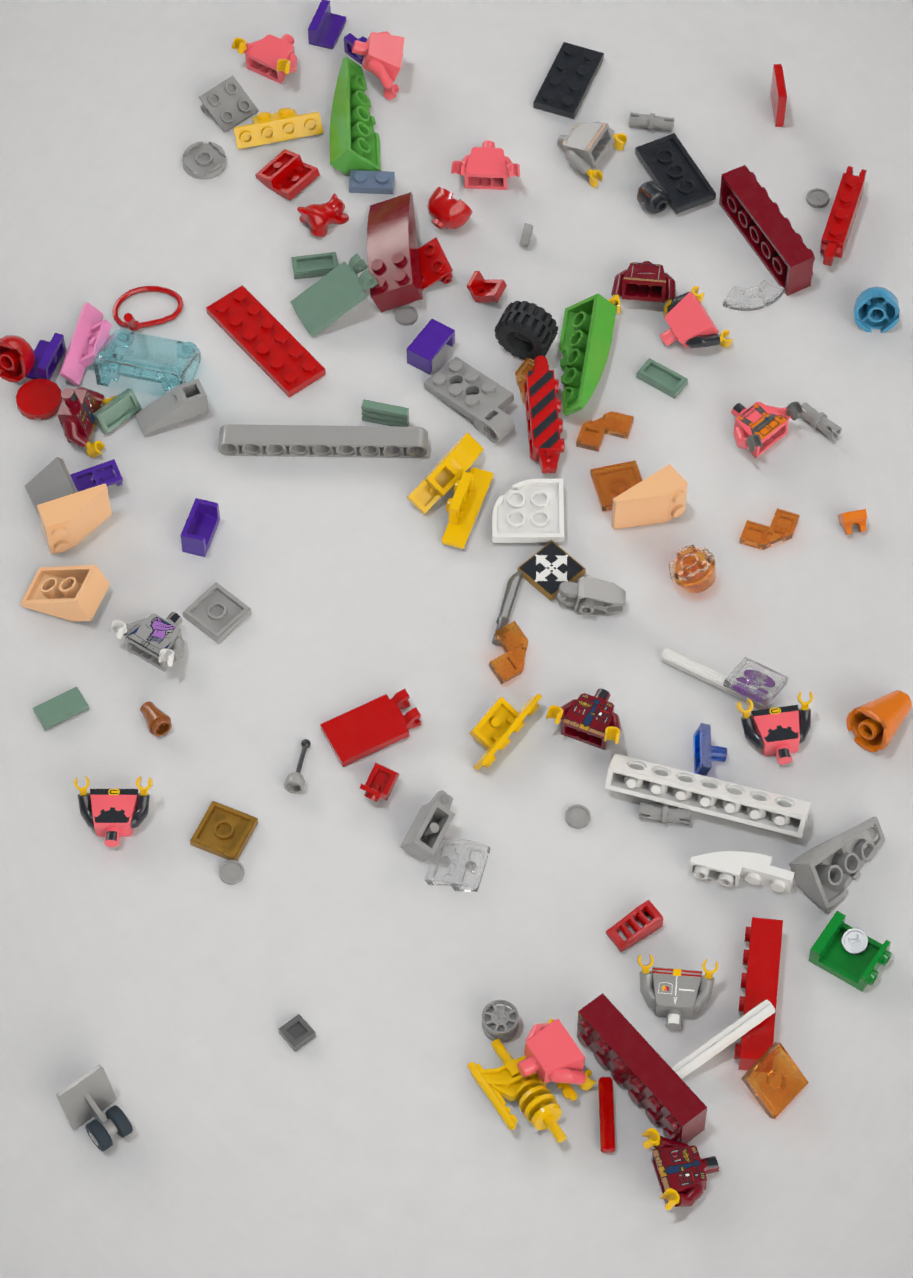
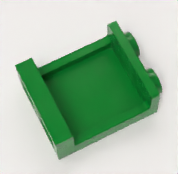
(853, 969)

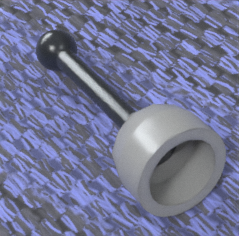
(295, 781)

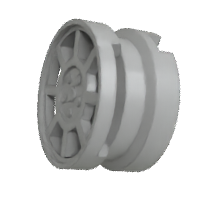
(500, 1021)

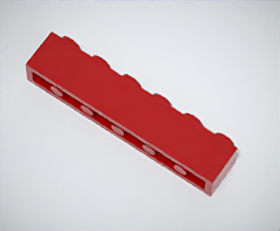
(759, 985)

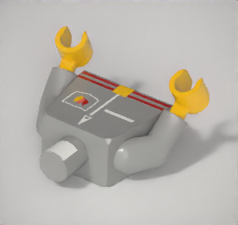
(675, 991)

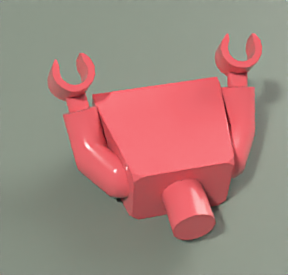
(383, 58)
(486, 168)

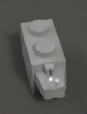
(429, 827)

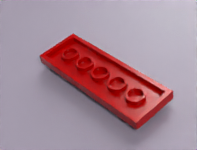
(266, 341)

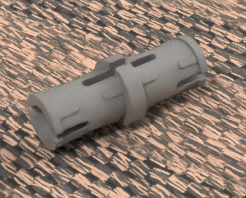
(651, 122)
(819, 421)
(664, 813)

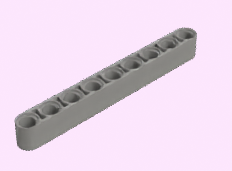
(323, 441)

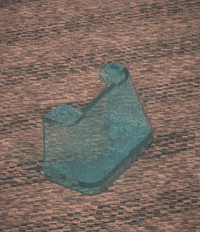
(146, 359)

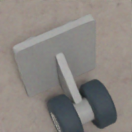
(87, 1099)

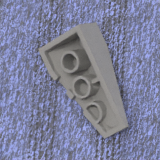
(834, 864)

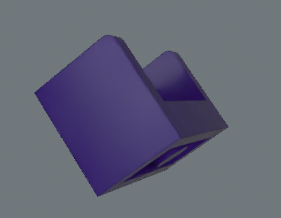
(428, 345)
(200, 527)

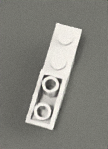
(731, 866)

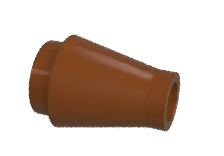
(156, 720)

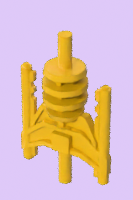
(532, 1094)

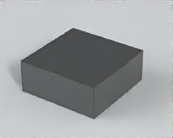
(297, 1032)

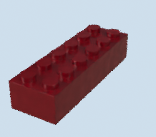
(766, 230)
(640, 1070)

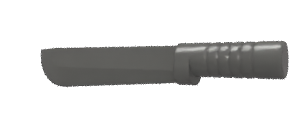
(508, 601)

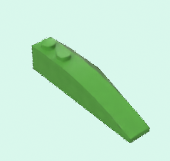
(351, 127)
(585, 349)

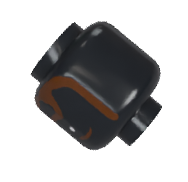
(653, 195)

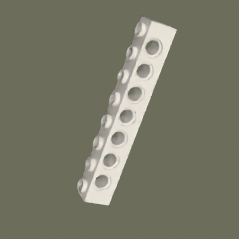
(708, 795)

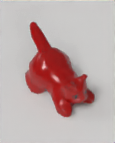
(322, 215)

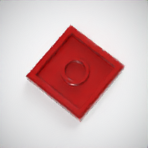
(778, 95)

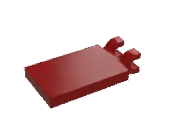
(370, 727)

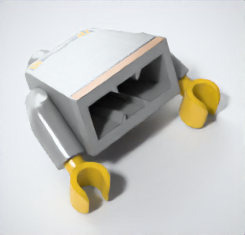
(587, 145)

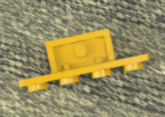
(277, 127)
(465, 506)
(497, 725)

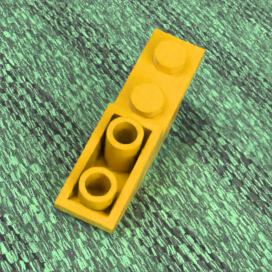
(445, 473)

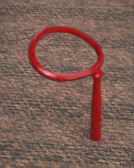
(129, 319)

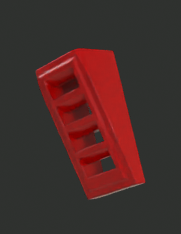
(638, 913)

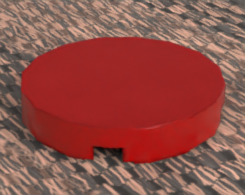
(39, 399)

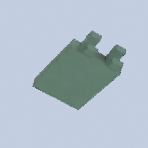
(333, 295)

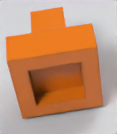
(854, 517)

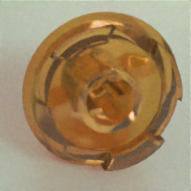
(693, 569)

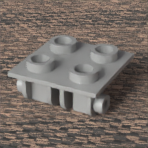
(228, 104)

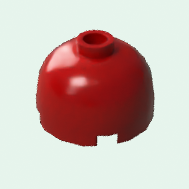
(447, 210)
(16, 358)

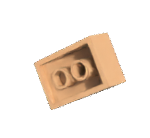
(651, 500)
(73, 517)
(67, 592)

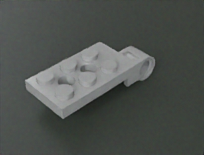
(484, 408)

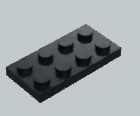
(568, 80)
(676, 171)

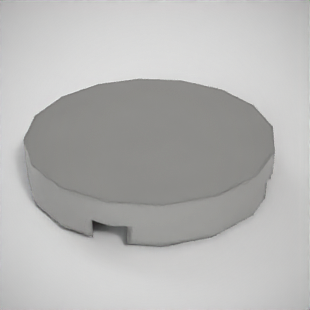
(204, 160)

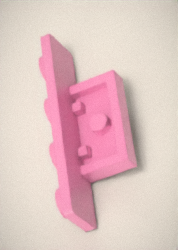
(85, 343)

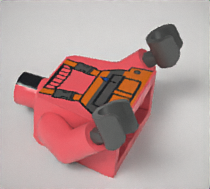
(762, 425)

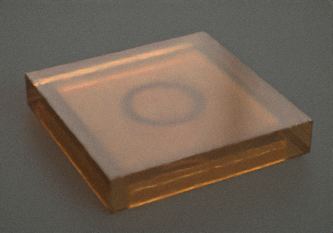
(613, 481)
(775, 1080)

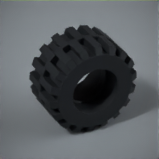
(526, 330)

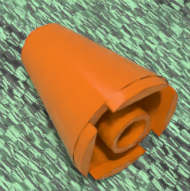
(878, 720)

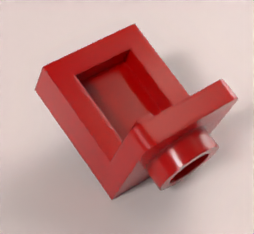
(485, 290)
(379, 783)

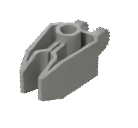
(592, 596)

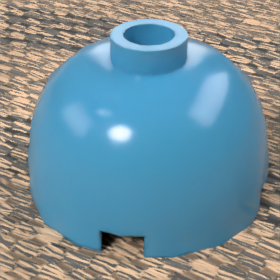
(876, 309)

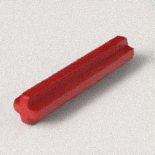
(606, 1115)

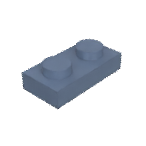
(371, 182)

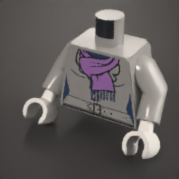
(153, 639)

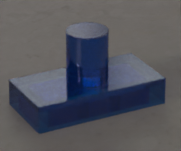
(704, 751)

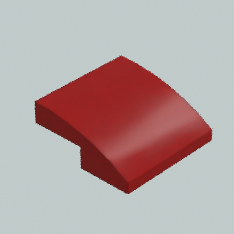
(287, 174)

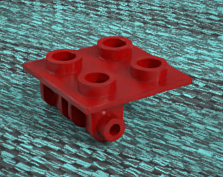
(433, 264)

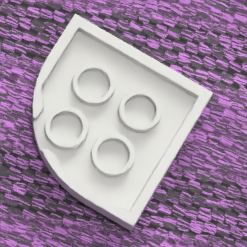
(530, 513)

